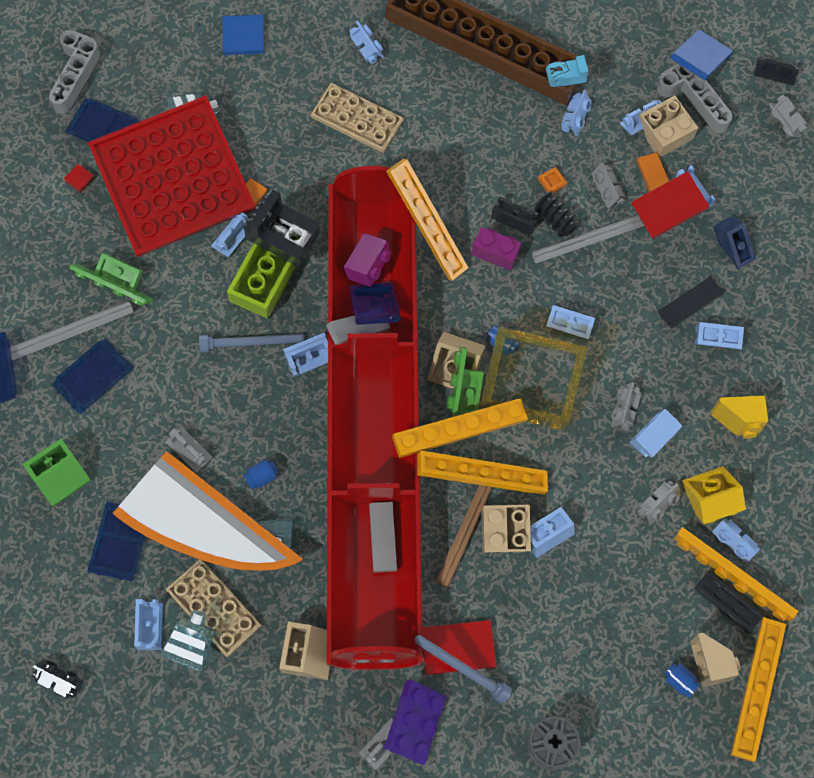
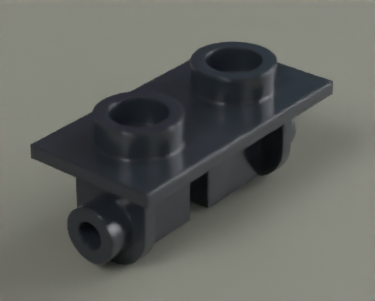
(776, 71)
(47, 673)

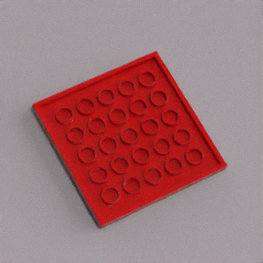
(171, 176)

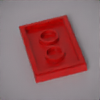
(670, 205)
(465, 641)

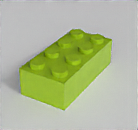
(260, 281)

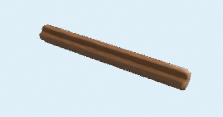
(463, 535)

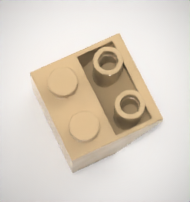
(667, 126)
(506, 528)
(305, 651)

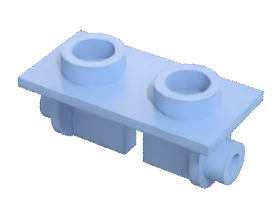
(372, 48)
(579, 106)
(632, 121)
(231, 236)
(743, 546)

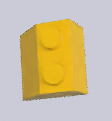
(742, 414)
(714, 495)

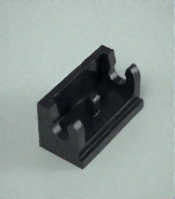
(514, 216)

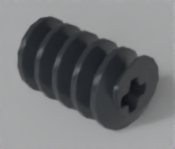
(556, 216)

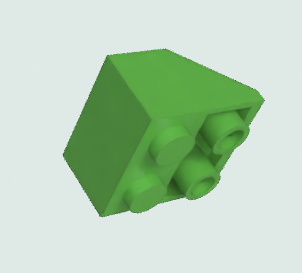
(56, 472)

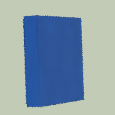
(243, 34)

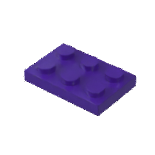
(415, 722)

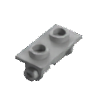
(792, 123)
(605, 178)
(628, 397)
(188, 449)
(667, 495)
(374, 751)

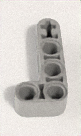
(64, 95)
(717, 117)

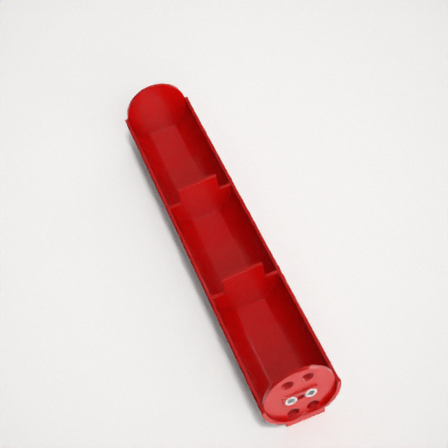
(369, 400)

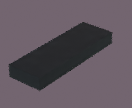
(691, 302)
(729, 602)

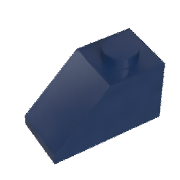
(735, 241)

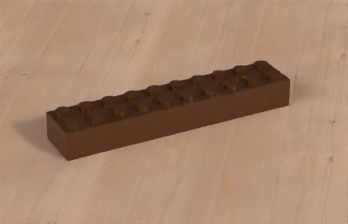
(484, 41)

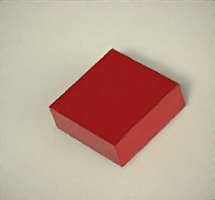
(79, 178)

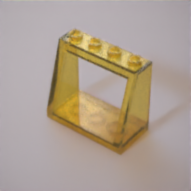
(535, 416)

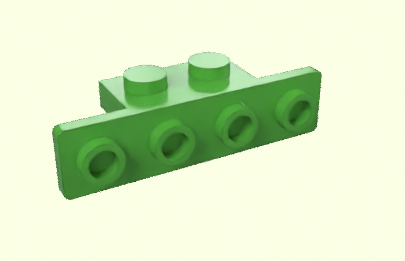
(116, 275)
(466, 387)

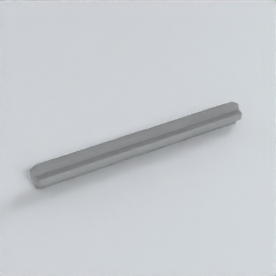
(586, 239)
(71, 330)

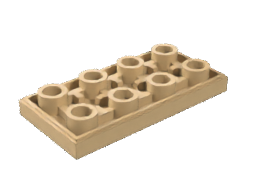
(357, 117)
(225, 614)

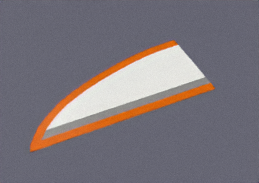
(197, 520)

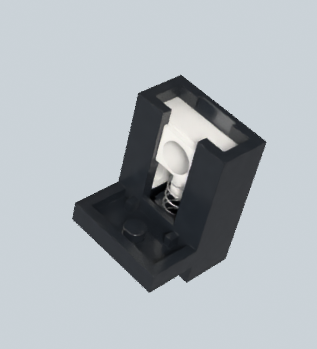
(291, 223)

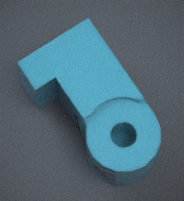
(567, 72)

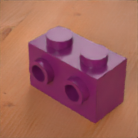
(496, 248)
(367, 260)

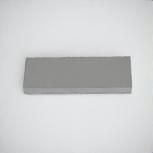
(340, 328)
(383, 537)

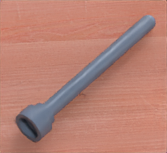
(208, 343)
(499, 691)

